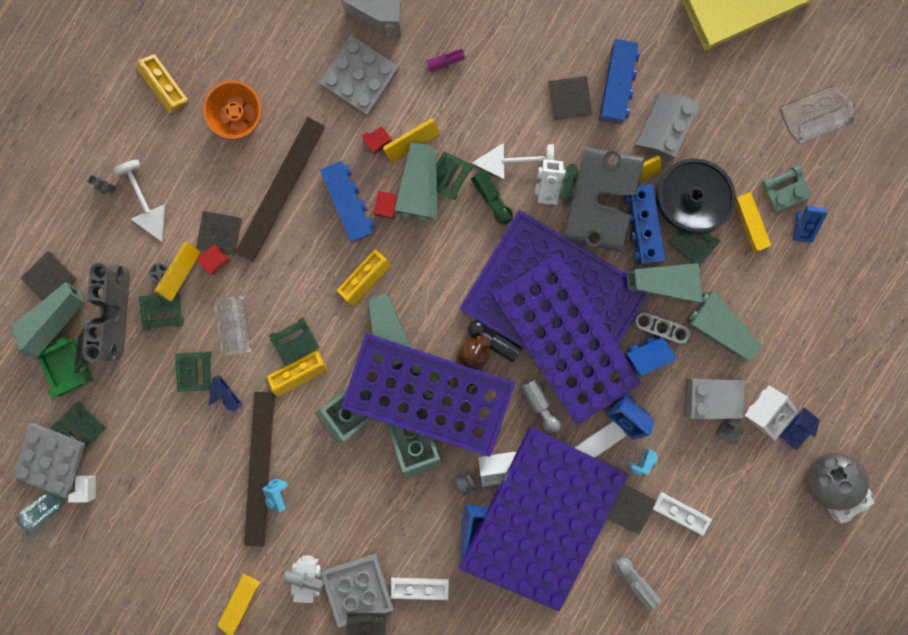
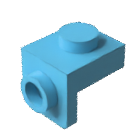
(647, 461)
(273, 496)

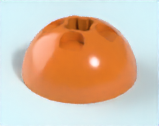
(225, 102)

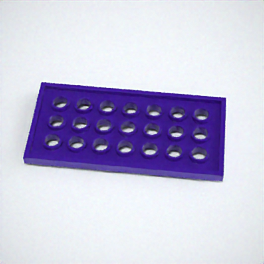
(596, 330)
(428, 426)

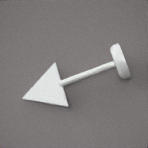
(494, 160)
(152, 219)

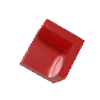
(377, 140)
(385, 205)
(213, 260)

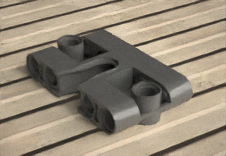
(594, 179)
(113, 314)

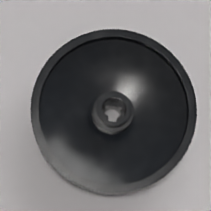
(699, 181)

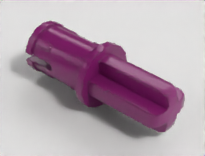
(445, 60)

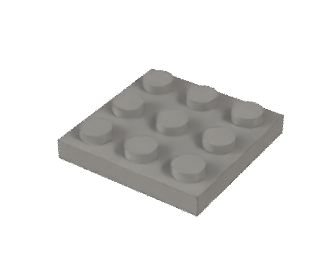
(359, 75)
(49, 460)
(357, 588)

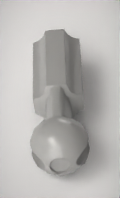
(540, 404)
(637, 584)

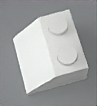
(771, 412)

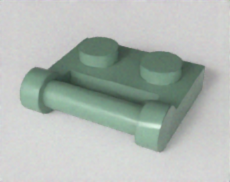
(788, 195)

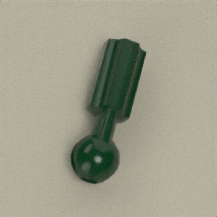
(490, 194)

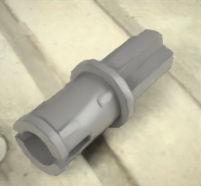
(303, 581)

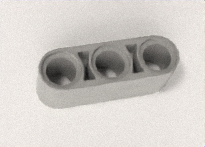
(669, 330)

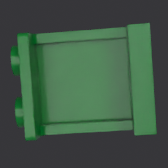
(59, 367)

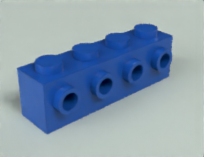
(619, 81)
(346, 201)
(645, 226)

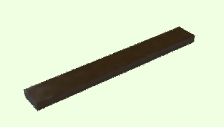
(280, 189)
(259, 468)

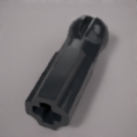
(498, 342)

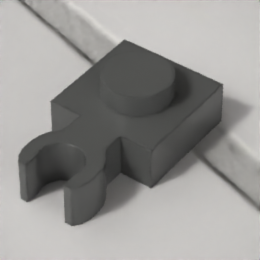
(100, 184)

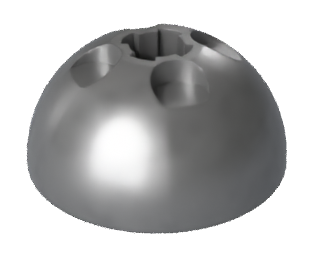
(833, 490)

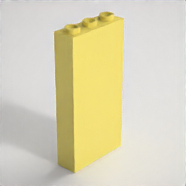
(726, 19)

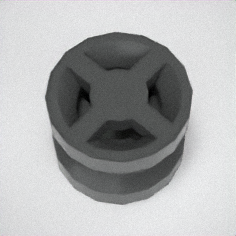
(157, 270)
(465, 483)

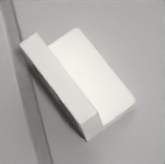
(494, 468)

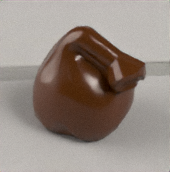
(474, 352)

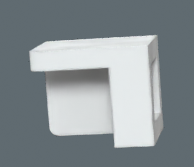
(84, 489)

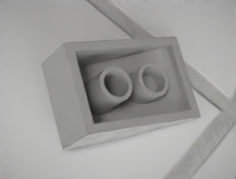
(380, 15)
(714, 398)

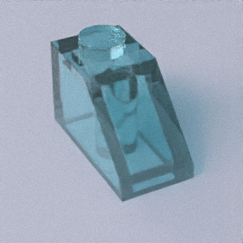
(39, 512)

